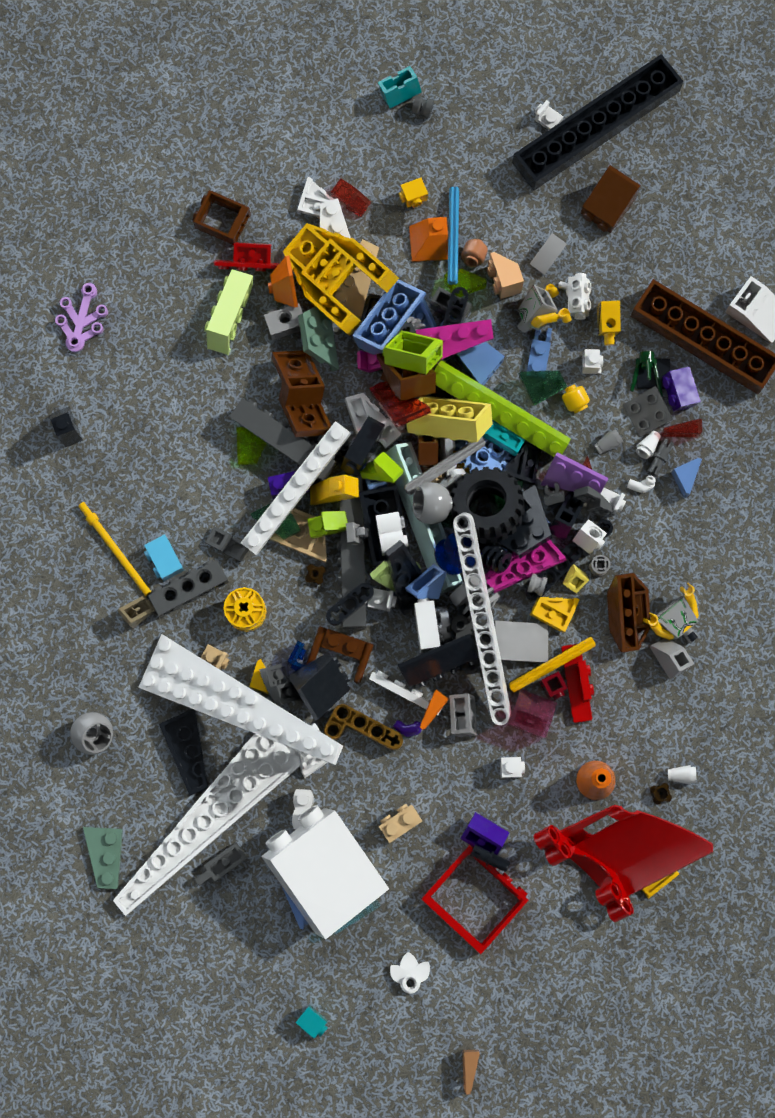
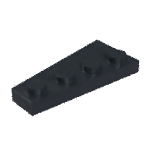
(403, 572)
(185, 746)

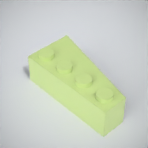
(228, 311)

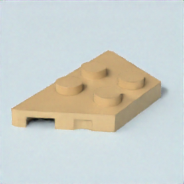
(302, 541)

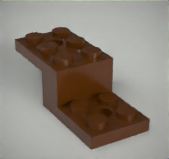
(301, 393)

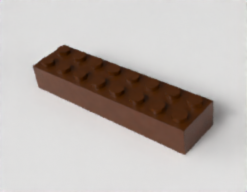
(705, 336)

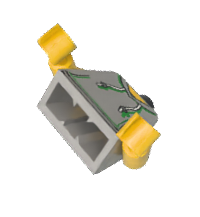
(540, 309)
(677, 617)

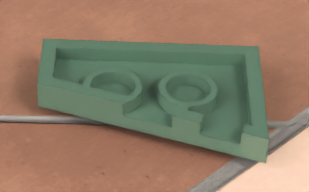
(105, 855)

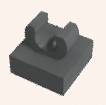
(555, 496)

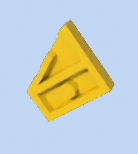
(555, 611)

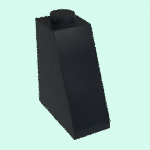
(65, 427)
(363, 446)

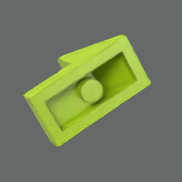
(382, 469)
(327, 524)

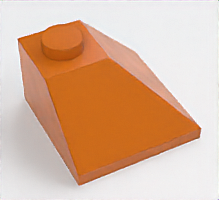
(429, 240)
(283, 283)

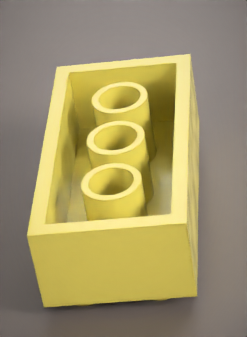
(453, 419)

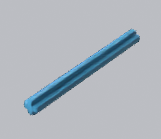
(453, 234)

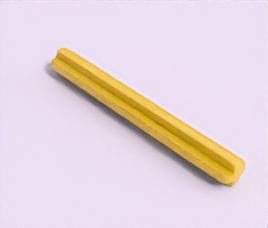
(552, 664)

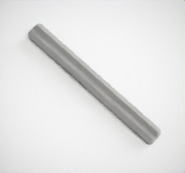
(444, 465)

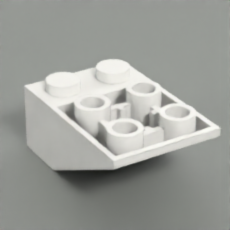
(755, 309)

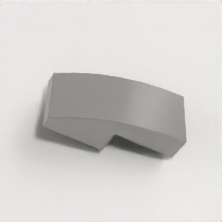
(548, 253)

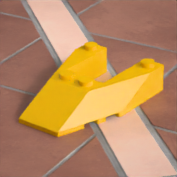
(324, 262)

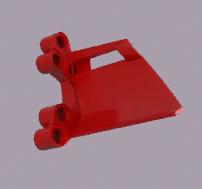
(624, 854)

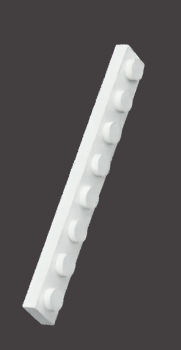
(296, 488)

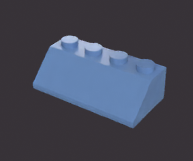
(387, 317)

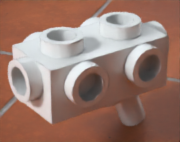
(578, 293)

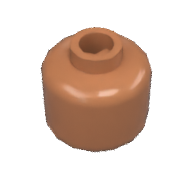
(474, 252)

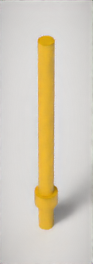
(93, 520)

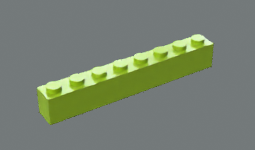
(502, 410)

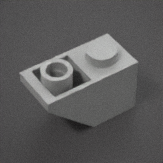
(671, 657)

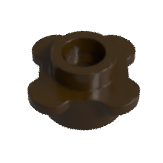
(315, 579)
(664, 788)

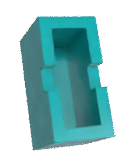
(400, 87)

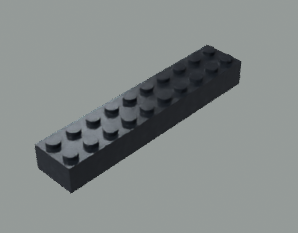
(597, 122)

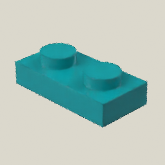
(504, 438)

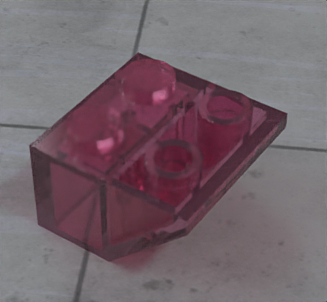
(532, 714)

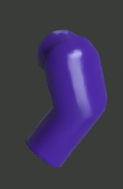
(408, 730)

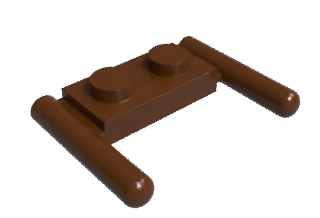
(343, 645)

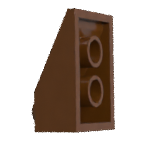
(407, 383)

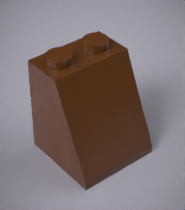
(610, 199)

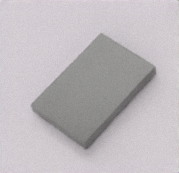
(522, 641)

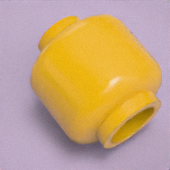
(575, 398)

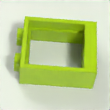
(429, 348)

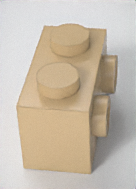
(400, 823)

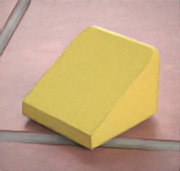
(575, 579)

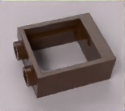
(238, 225)

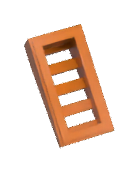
(436, 704)

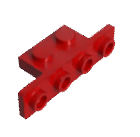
(249, 256)
(578, 687)

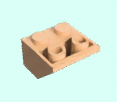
(506, 276)

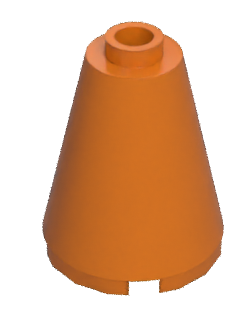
(588, 780)

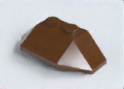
(626, 610)

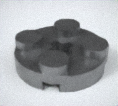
(443, 625)

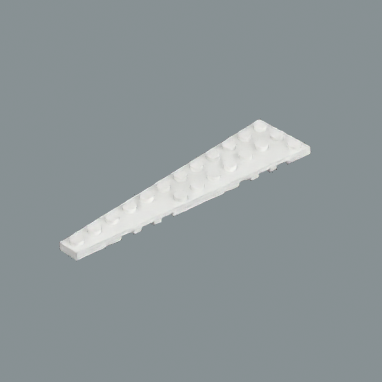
(202, 687)
(240, 786)

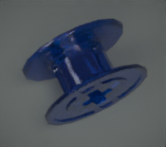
(447, 554)

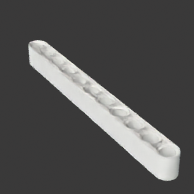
(481, 628)

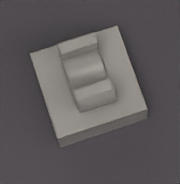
(355, 532)

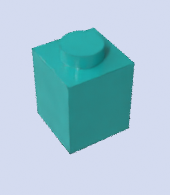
(312, 1022)

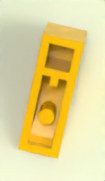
(334, 489)

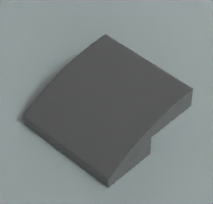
(279, 684)

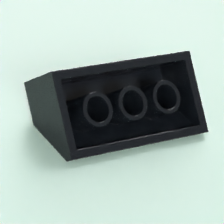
(375, 503)
(439, 661)

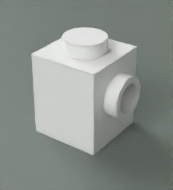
(511, 767)

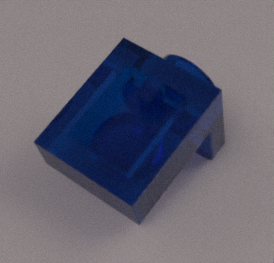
(297, 653)

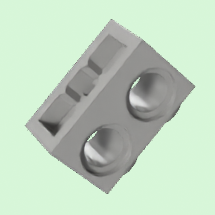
(463, 715)

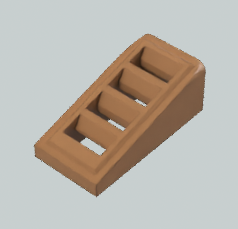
(470, 1062)

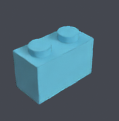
(163, 557)

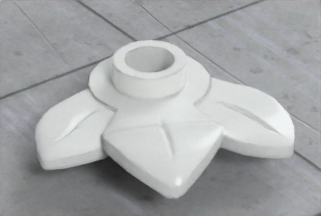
(408, 970)

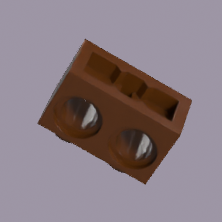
(427, 451)

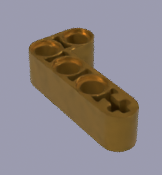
(370, 723)

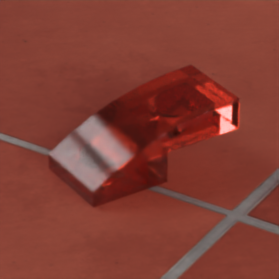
(353, 198)

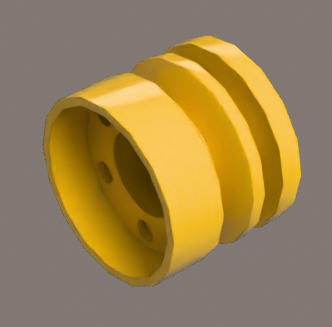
(244, 620)

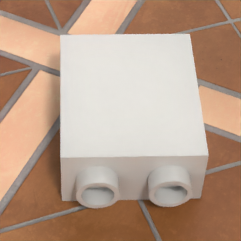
(324, 870)

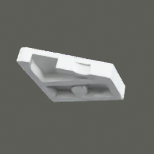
(311, 199)
(449, 483)

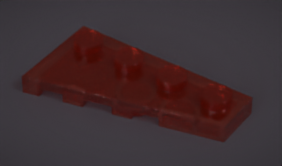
(398, 411)

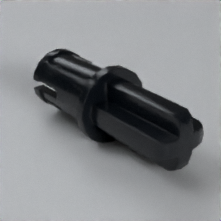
(490, 858)

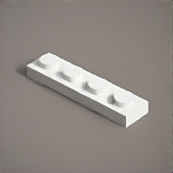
(399, 688)

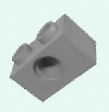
(278, 329)

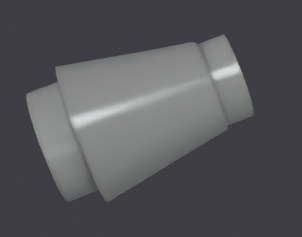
(608, 442)

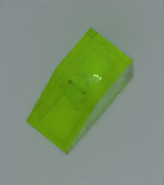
(467, 280)

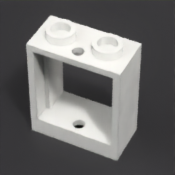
(426, 625)

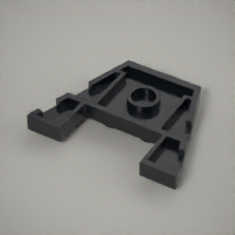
(533, 529)

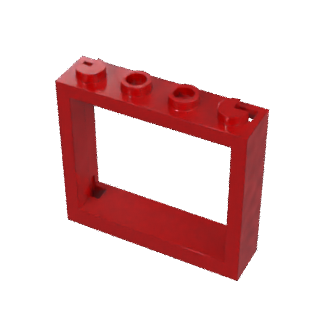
(504, 879)

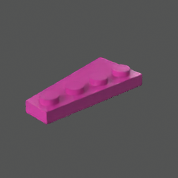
(460, 336)
(522, 568)

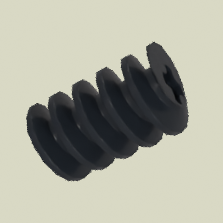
(494, 557)

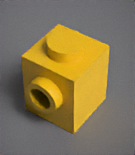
(413, 193)

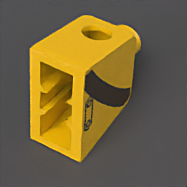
(609, 313)

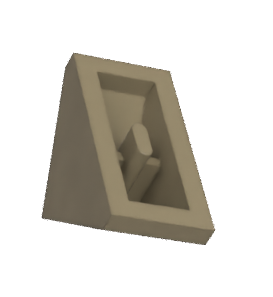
(136, 611)

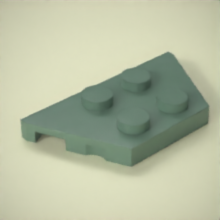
(318, 337)

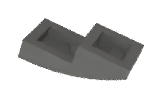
(595, 501)
(226, 544)

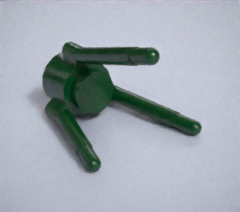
(647, 362)

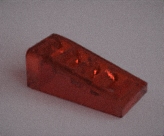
(688, 429)

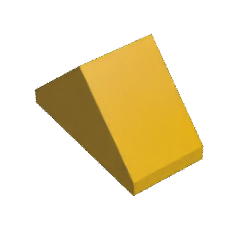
(256, 681)

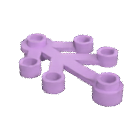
(81, 320)

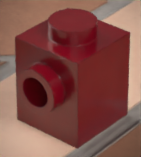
(554, 686)

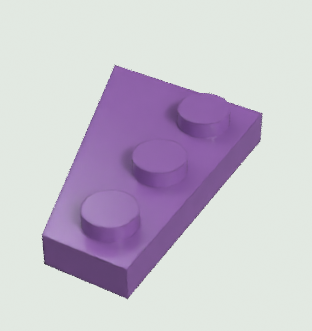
(572, 475)

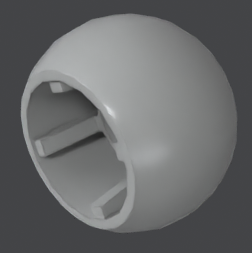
(431, 503)
(97, 738)

